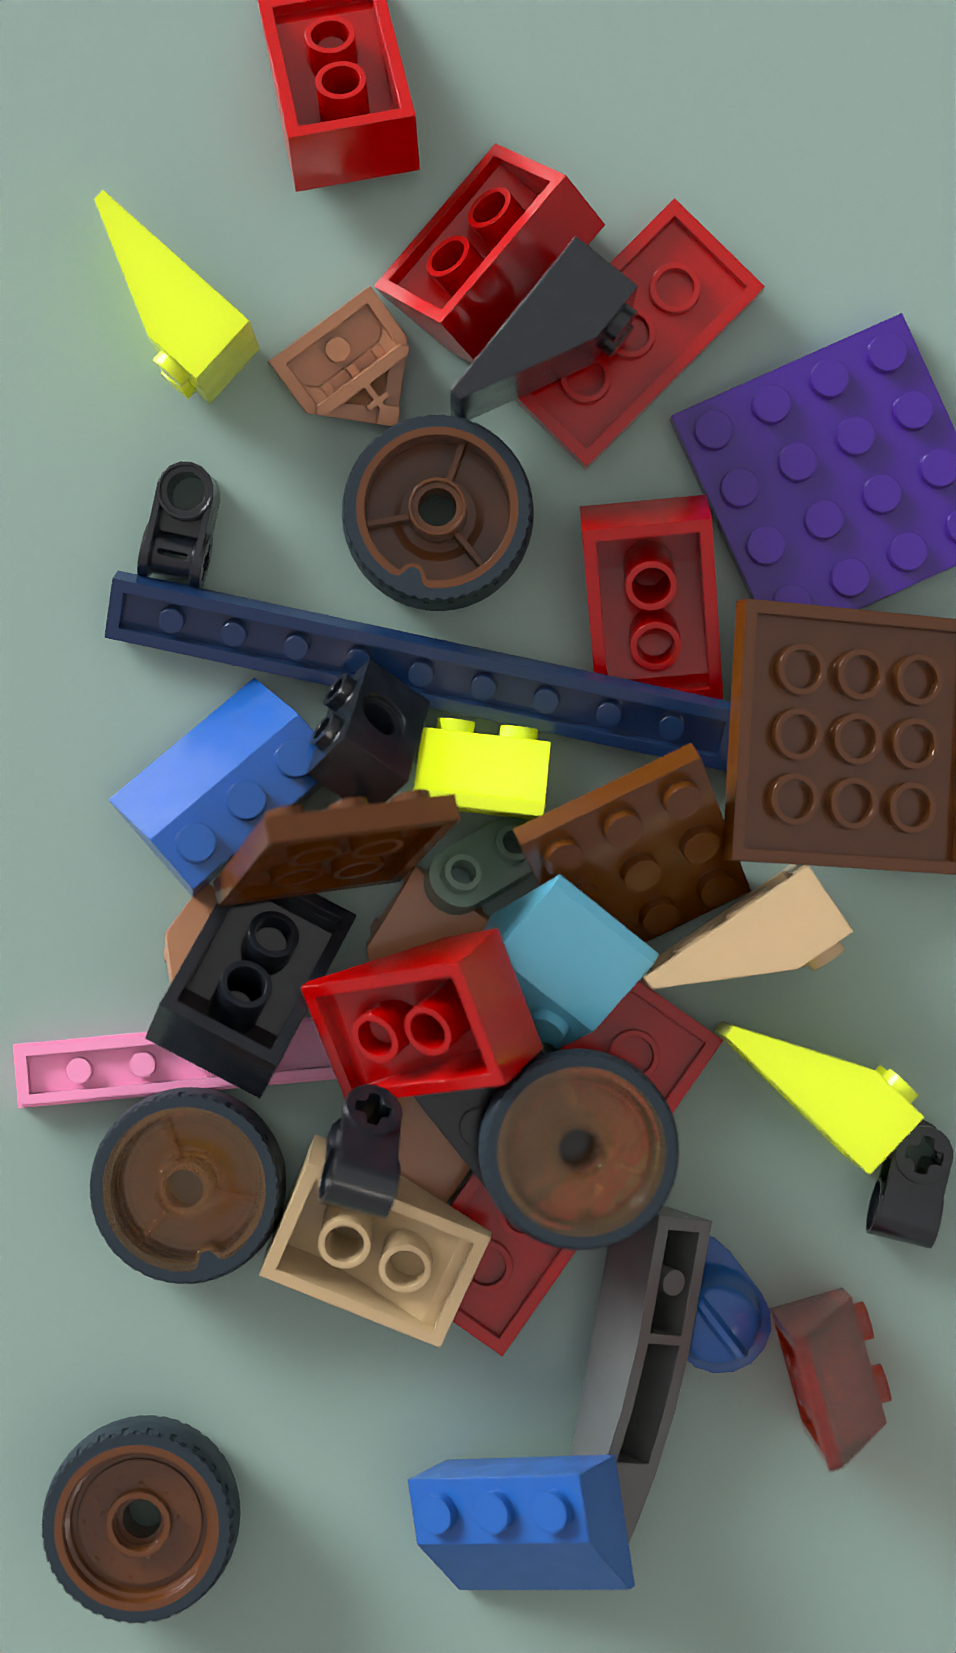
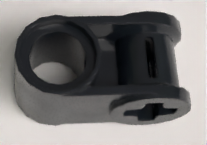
(180, 530)
(363, 1153)
(908, 1196)

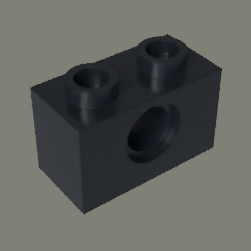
(368, 735)

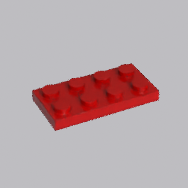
(683, 301)

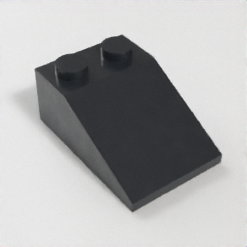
(555, 331)
(241, 985)

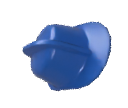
(730, 1315)

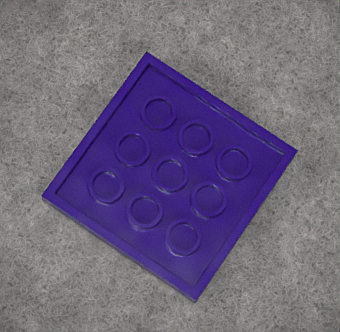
(831, 472)

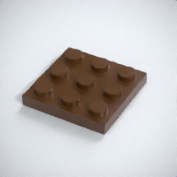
(641, 846)
(335, 847)

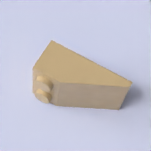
(770, 930)
(390, 1269)

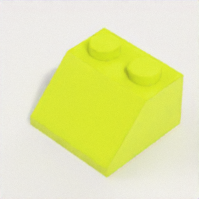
(485, 771)

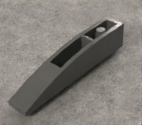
(641, 1349)

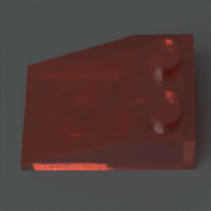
(831, 1373)

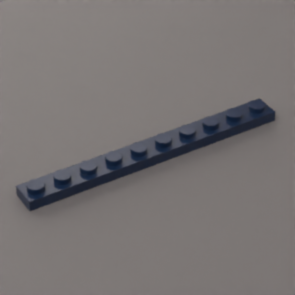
(443, 672)

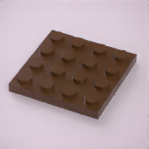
(842, 739)

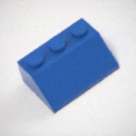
(219, 783)
(524, 1523)

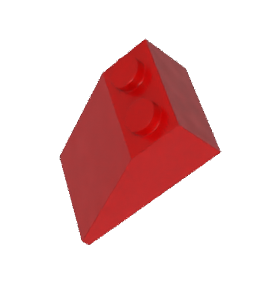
(339, 90)
(653, 592)
(426, 1018)

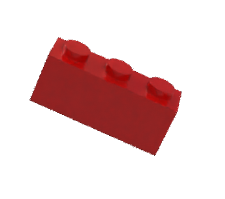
(487, 249)

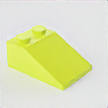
(191, 326)
(851, 1105)

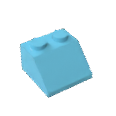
(569, 959)

